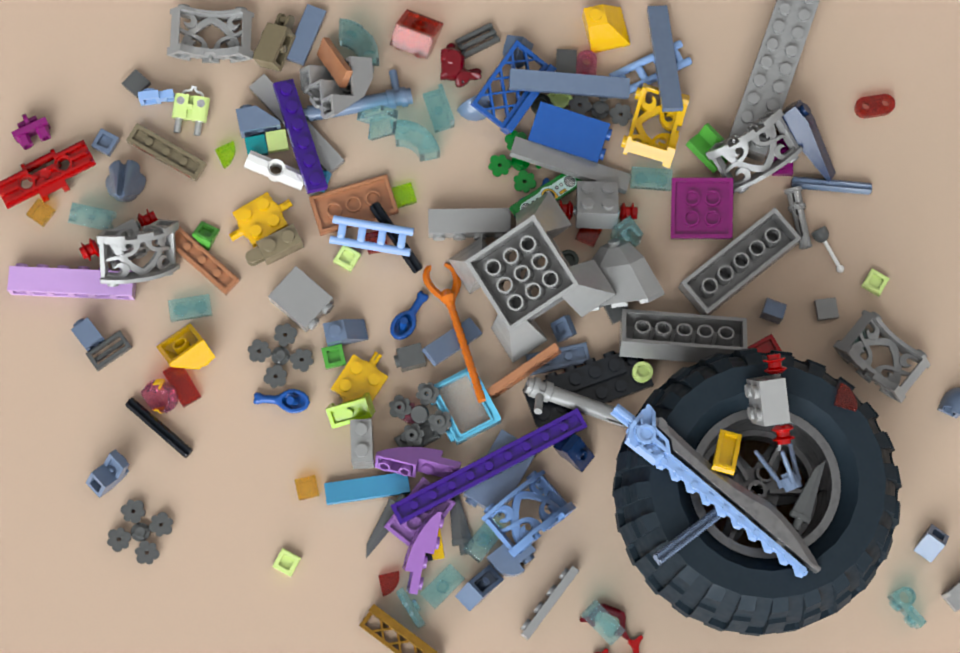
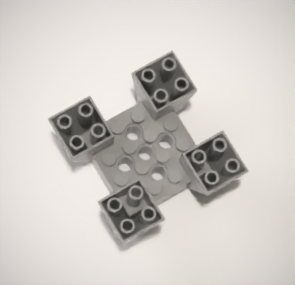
(489, 267)

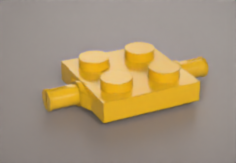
(260, 218)
(359, 378)

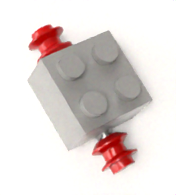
(597, 206)
(93, 248)
(769, 400)

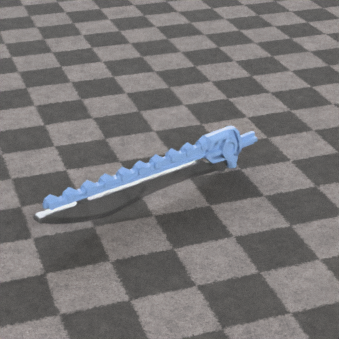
(653, 440)

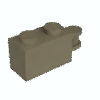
(275, 43)
(275, 246)

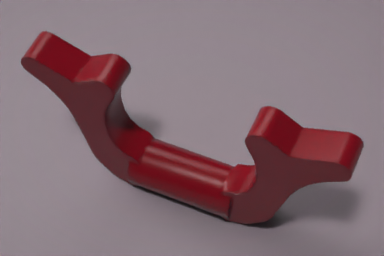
(616, 613)

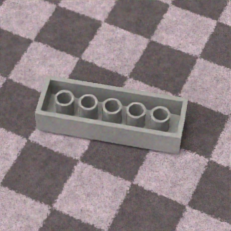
(739, 262)
(679, 335)

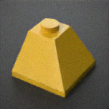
(605, 28)
(186, 349)

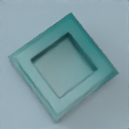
(257, 144)

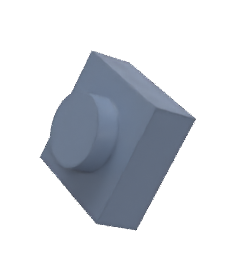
(105, 142)
(563, 328)

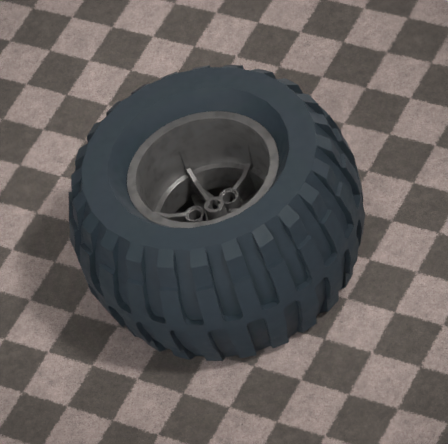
(742, 585)

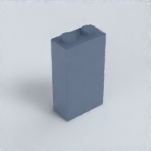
(501, 485)

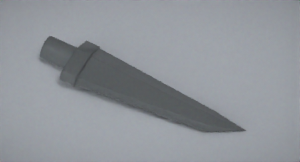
(804, 505)
(459, 527)
(379, 531)

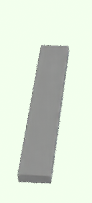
(328, 157)
(567, 163)

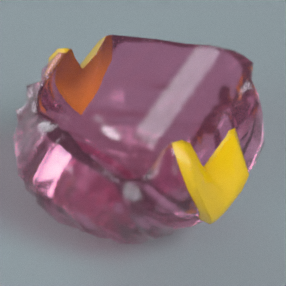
(160, 395)

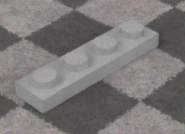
(543, 608)

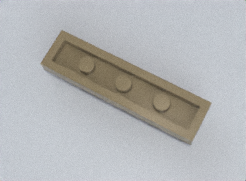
(166, 152)

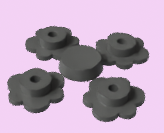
(601, 109)
(280, 355)
(420, 414)
(140, 532)

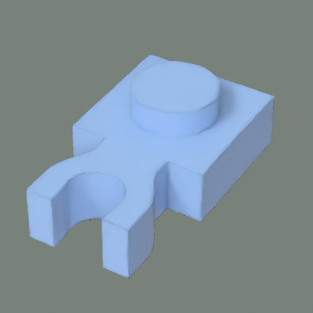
(151, 96)

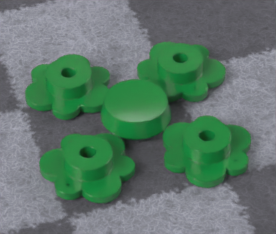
(518, 165)

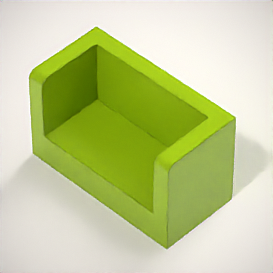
(354, 409)

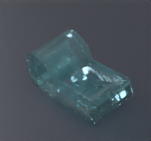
(911, 615)

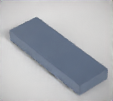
(306, 34)
(448, 343)
(570, 355)

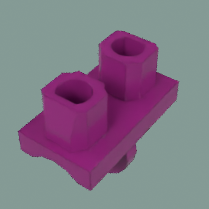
(30, 128)

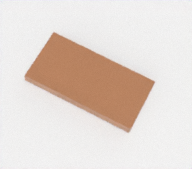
(352, 202)

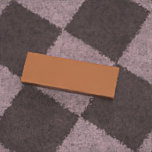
(334, 62)

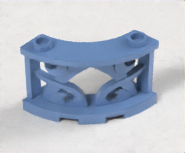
(524, 538)

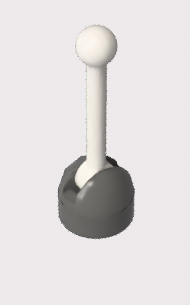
(821, 235)

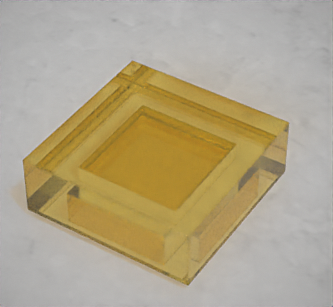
(40, 212)
(307, 487)

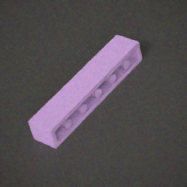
(65, 283)

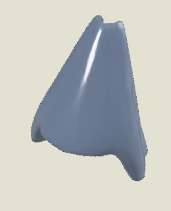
(125, 180)

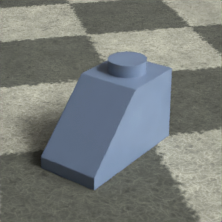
(255, 121)
(345, 331)
(479, 587)

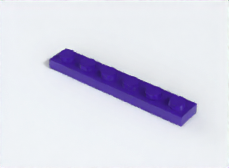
(300, 136)

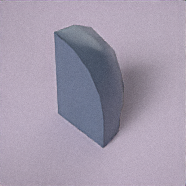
(518, 54)
(469, 112)
(951, 403)

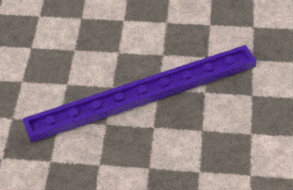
(488, 466)

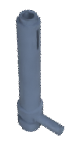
(391, 98)

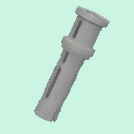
(797, 209)

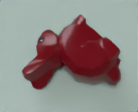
(454, 67)

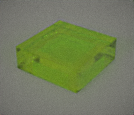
(404, 195)

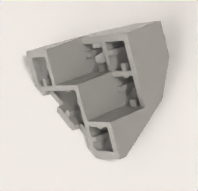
(326, 93)
(627, 274)

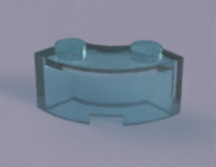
(358, 40)
(417, 139)

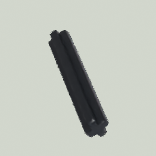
(382, 217)
(157, 426)

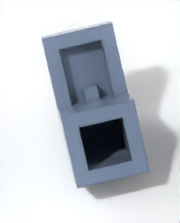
(108, 474)
(508, 565)

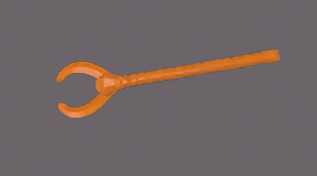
(448, 297)

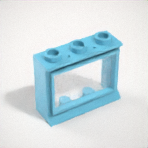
(467, 415)

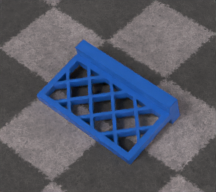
(523, 102)

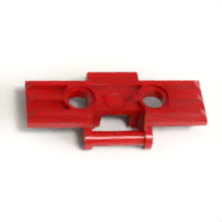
(48, 178)

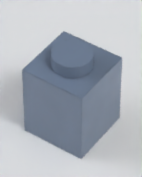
(87, 334)

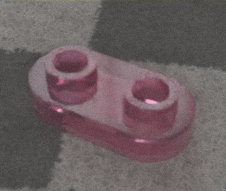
(589, 69)

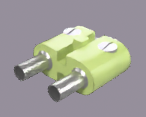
(190, 108)

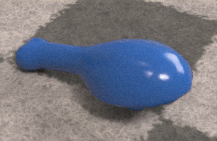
(405, 322)
(290, 400)

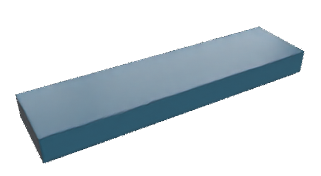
(366, 488)

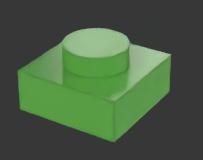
(333, 356)

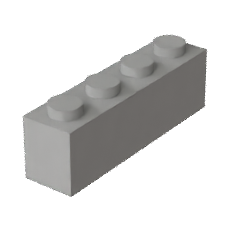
(468, 223)

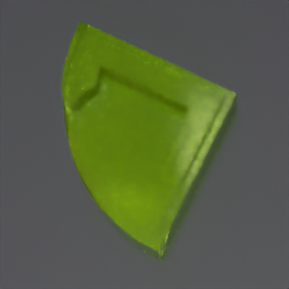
(226, 154)

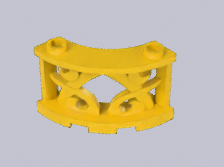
(662, 151)

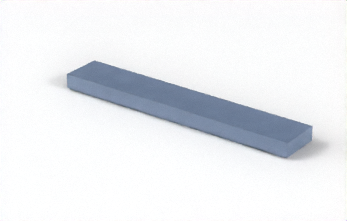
(664, 58)
(569, 83)

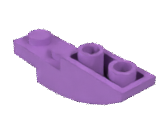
(413, 459)
(423, 542)

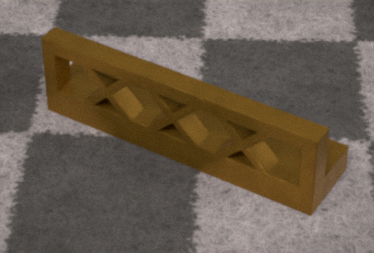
(398, 628)

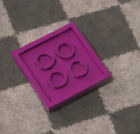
(702, 208)

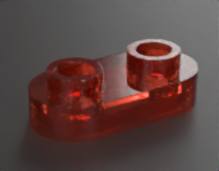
(875, 105)

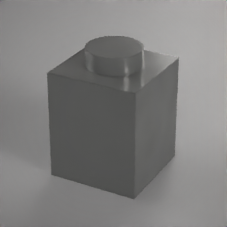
(410, 357)

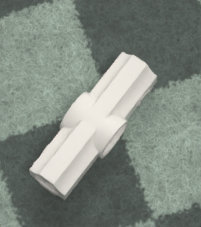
(263, 165)

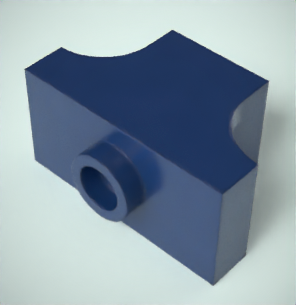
(575, 452)

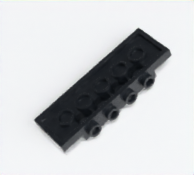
(599, 380)

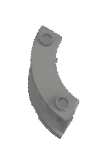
(186, 49)
(765, 125)
(161, 230)
(890, 384)

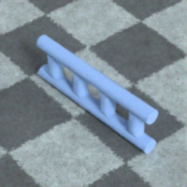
(638, 66)
(363, 225)

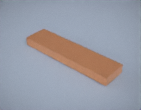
(204, 262)
(524, 371)

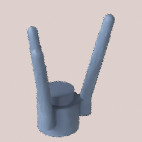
(789, 480)

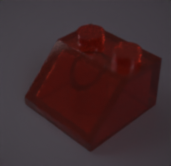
(416, 34)

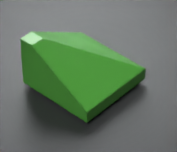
(205, 234)

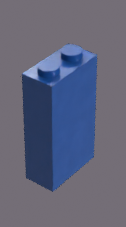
(570, 132)

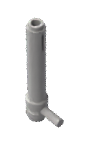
(547, 392)

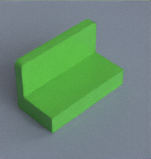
(703, 142)

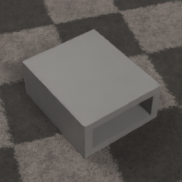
(301, 299)
(362, 444)

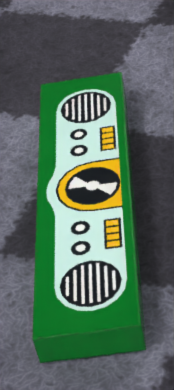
(559, 187)

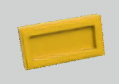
(726, 452)

